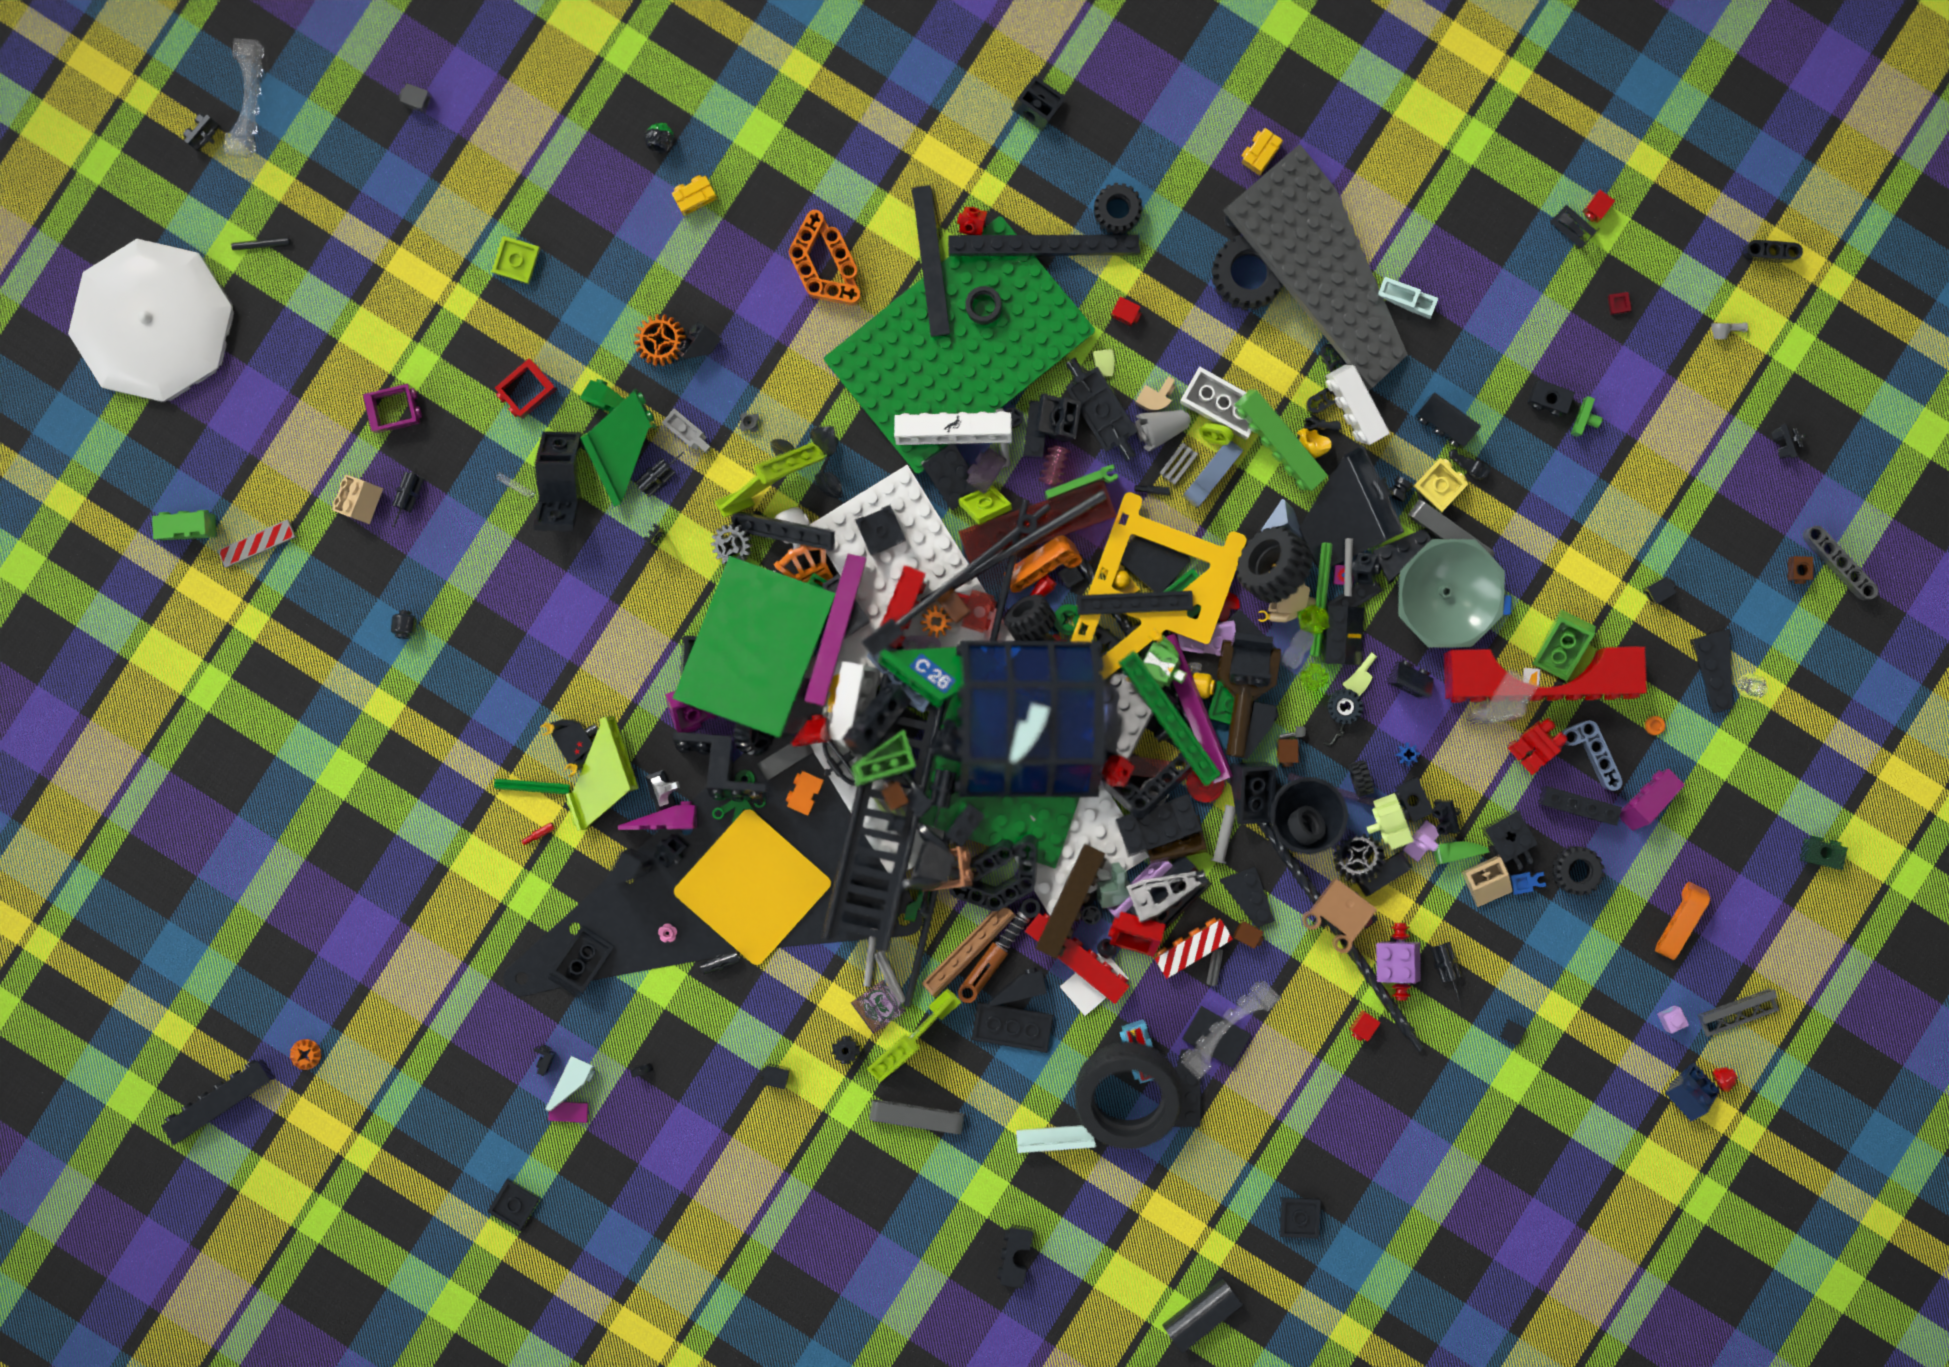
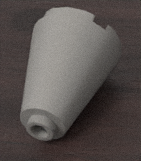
(1160, 427)

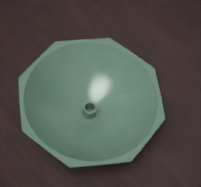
(1451, 593)

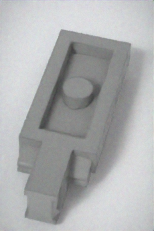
(686, 431)

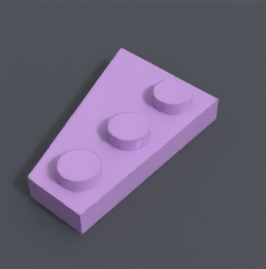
(1222, 631)

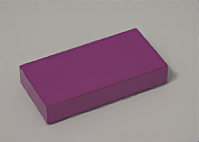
(570, 1112)

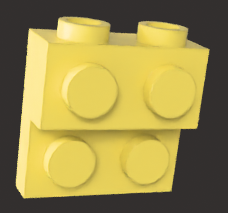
(1441, 484)

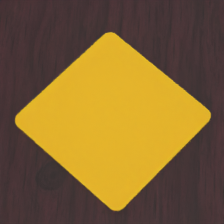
(752, 887)

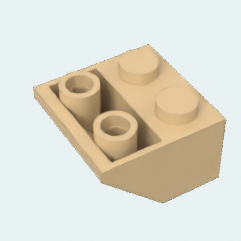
(357, 499)
(1488, 881)

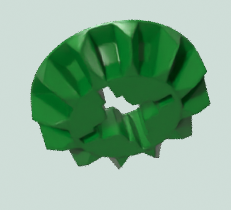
(1069, 610)

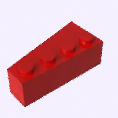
(904, 598)

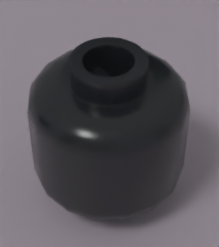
(403, 624)

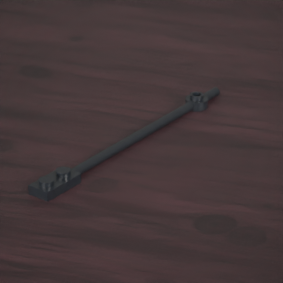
(892, 630)

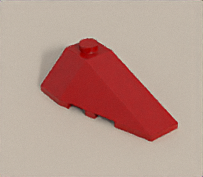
(813, 732)

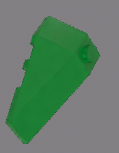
(602, 397)

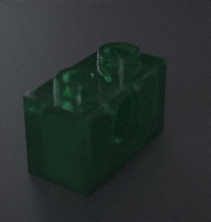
(1812, 853)

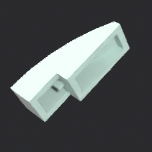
(1408, 297)
(1028, 731)

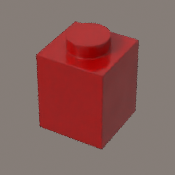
(1598, 206)
(1126, 311)
(1364, 1026)

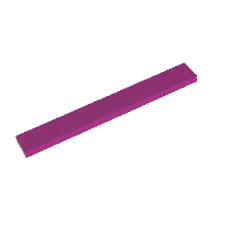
(835, 629)
(1198, 716)

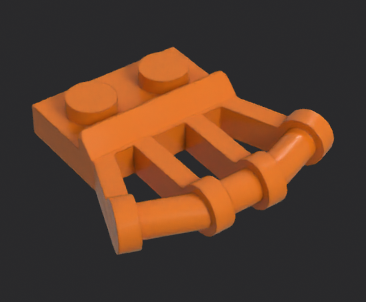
(820, 569)

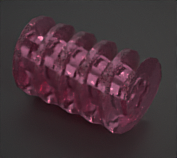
(1054, 466)

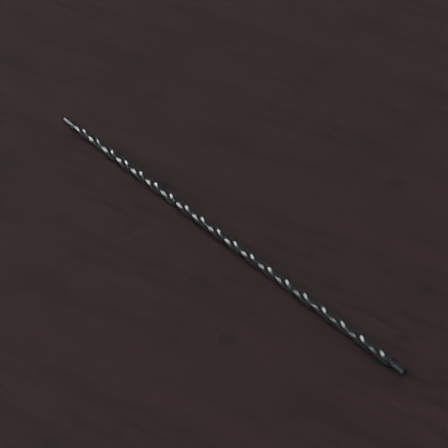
(1296, 870)

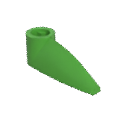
(1459, 850)

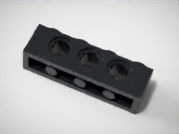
(876, 719)
(1579, 805)

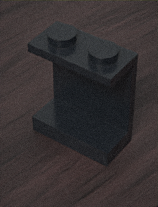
(1251, 659)

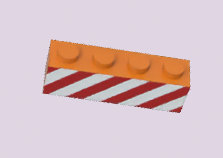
(1192, 948)

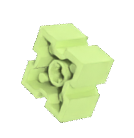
(1390, 822)

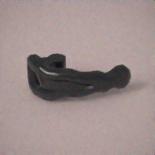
(1475, 468)

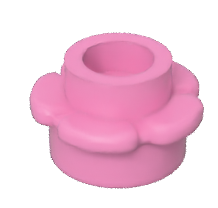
(672, 933)

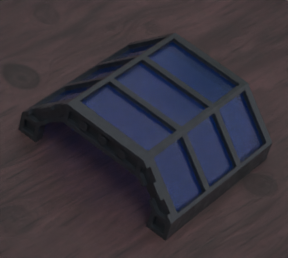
(997, 693)

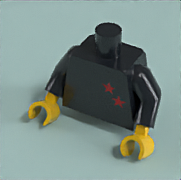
(573, 741)

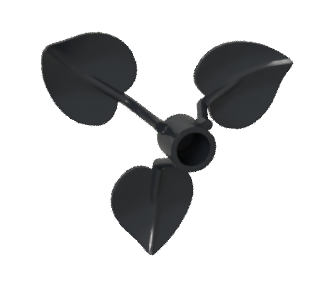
(827, 442)

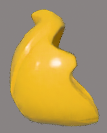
(1314, 443)

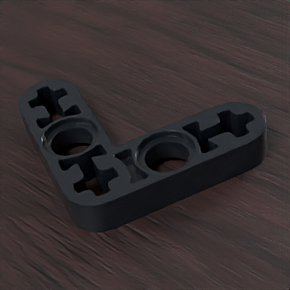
(1316, 397)

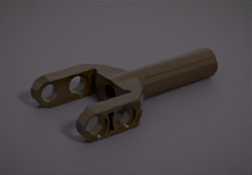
(1243, 698)

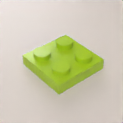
(515, 259)
(985, 506)

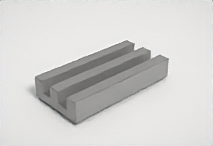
(1188, 451)

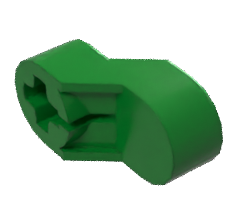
(911, 910)

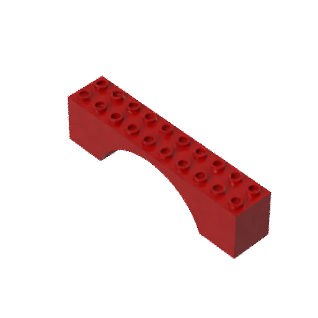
(1610, 674)

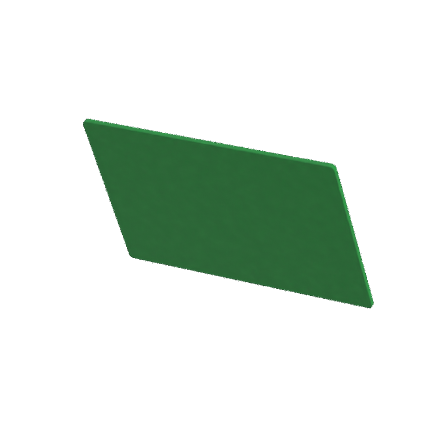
(901, 369)

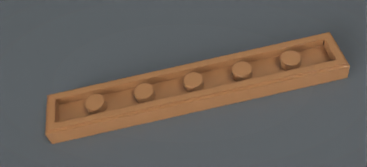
(967, 950)

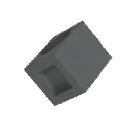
(415, 98)

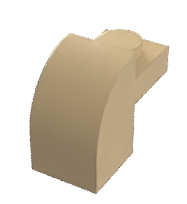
(1156, 401)

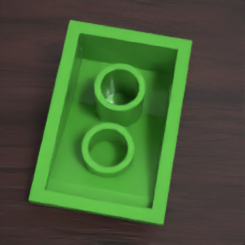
(1564, 645)

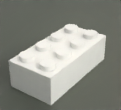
(1215, 401)
(1356, 404)
(854, 693)

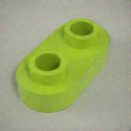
(1216, 433)

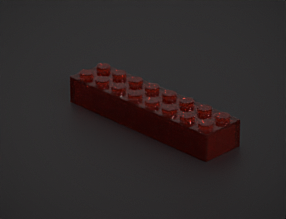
(981, 537)

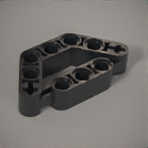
(1000, 858)

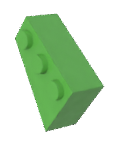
(184, 525)
(886, 761)

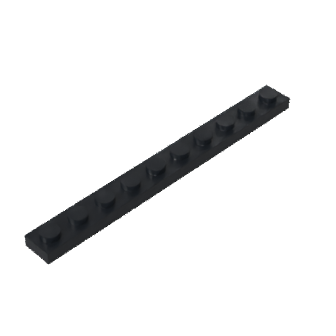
(1043, 245)

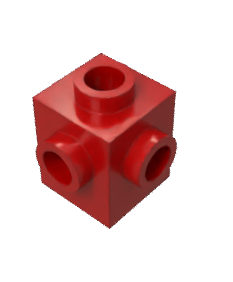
(972, 221)
(1117, 771)

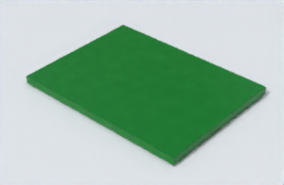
(754, 646)

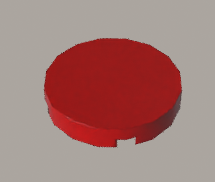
(1203, 793)

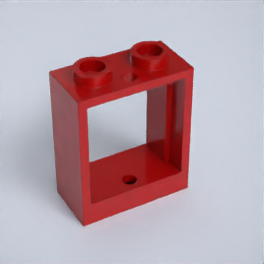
(534, 403)
(1136, 936)

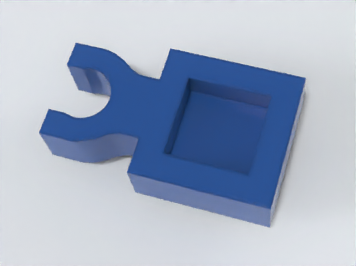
(1524, 882)

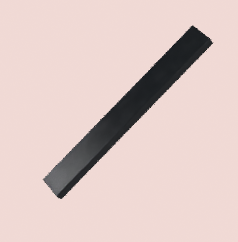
(931, 261)

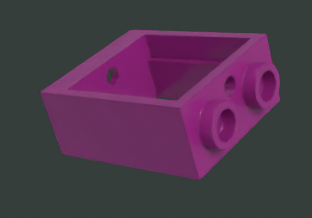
(373, 413)

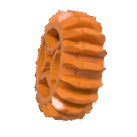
(659, 347)

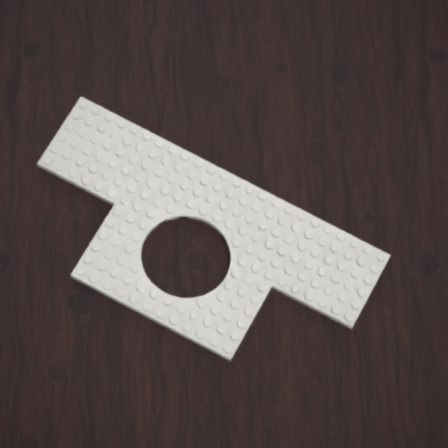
(934, 552)

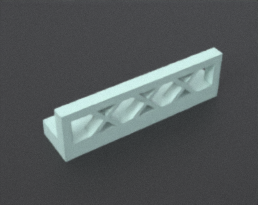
(1054, 1139)

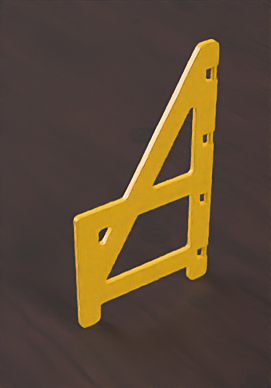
(1207, 590)

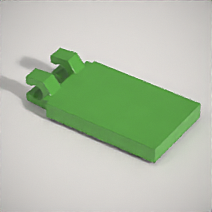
(1082, 482)

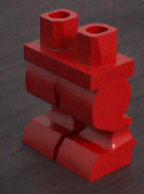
(1544, 743)

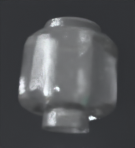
(1752, 686)

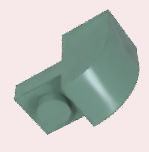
(1113, 891)

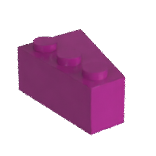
(1651, 799)

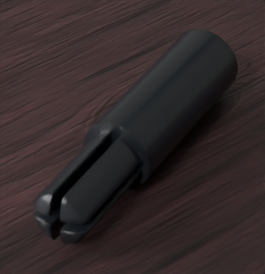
(1158, 490)

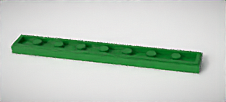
(1169, 718)

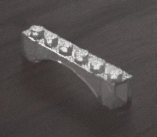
(241, 139)
(1199, 1058)

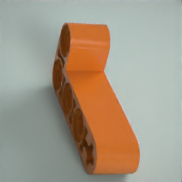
(1044, 560)
(1683, 921)

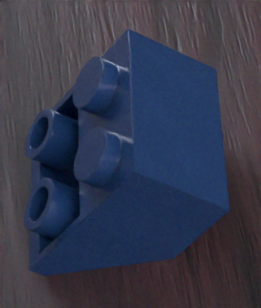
(1692, 1092)

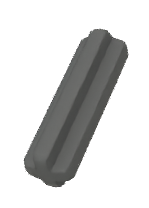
(1214, 967)

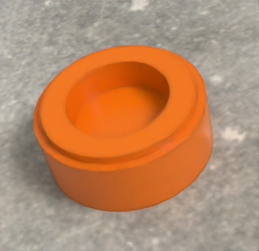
(1654, 725)

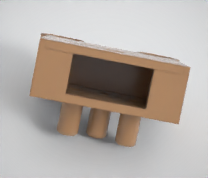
(1343, 910)

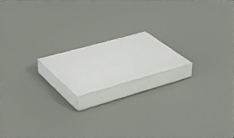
(1083, 993)

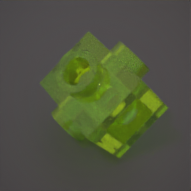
(1313, 619)
(1307, 680)

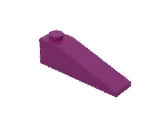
(686, 717)
(675, 817)

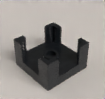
(880, 530)

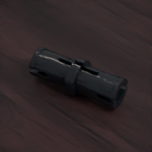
(720, 962)

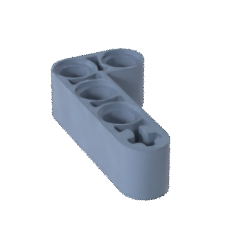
(1212, 473)
(1596, 757)

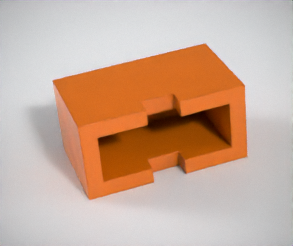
(804, 791)

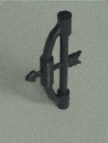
(835, 766)

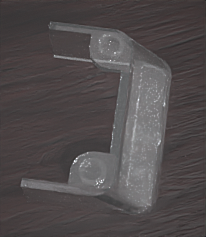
(1506, 703)

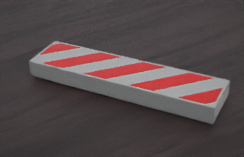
(256, 543)

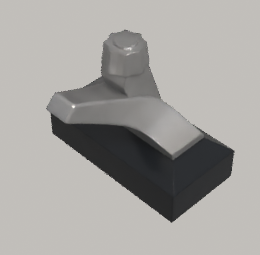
(661, 790)

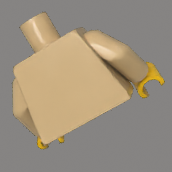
(1288, 608)

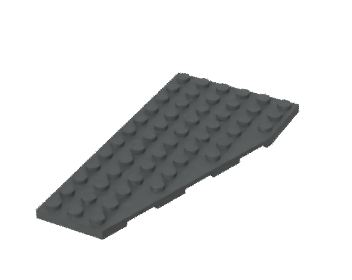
(1312, 249)

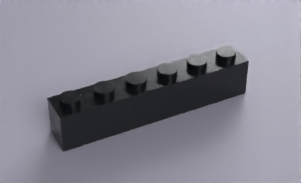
(218, 1101)

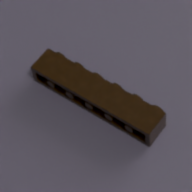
(1070, 901)

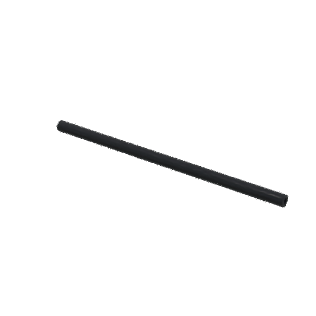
(1032, 537)

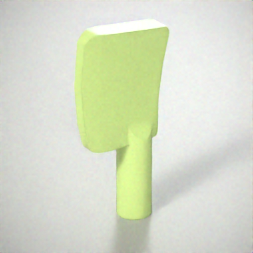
(1105, 361)
(1360, 678)

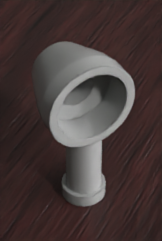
(1722, 330)

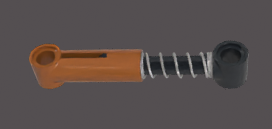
(997, 952)

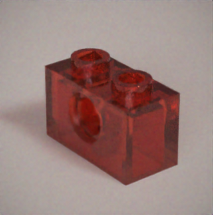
(979, 599)

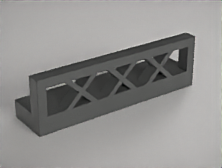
(1738, 1006)

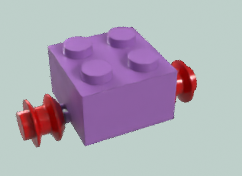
(1399, 961)

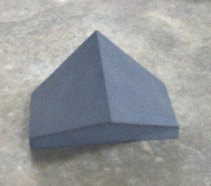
(1284, 517)

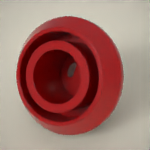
(1725, 1078)

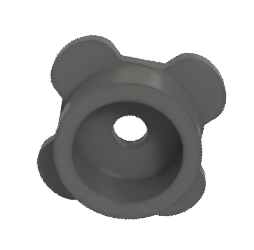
(748, 417)

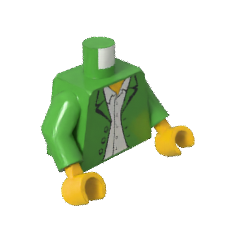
(1163, 661)

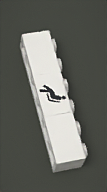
(953, 428)

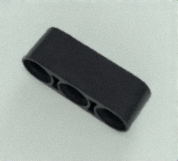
(1780, 247)
(1394, 868)

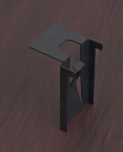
(1566, 219)

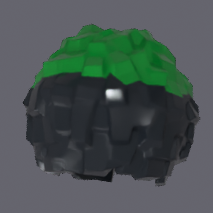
(659, 137)

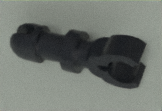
(1322, 425)

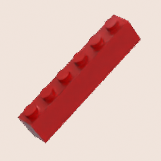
(1085, 963)

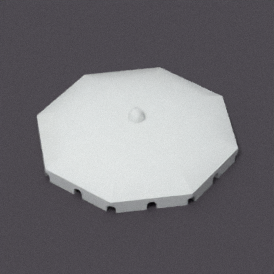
(151, 320)

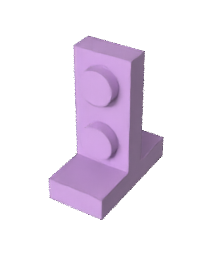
(1423, 841)

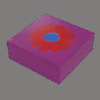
(1339, 575)

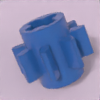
(1410, 749)

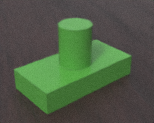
(1585, 417)

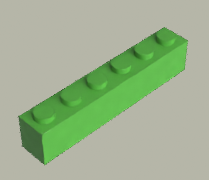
(1280, 440)

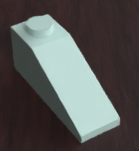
(572, 1079)

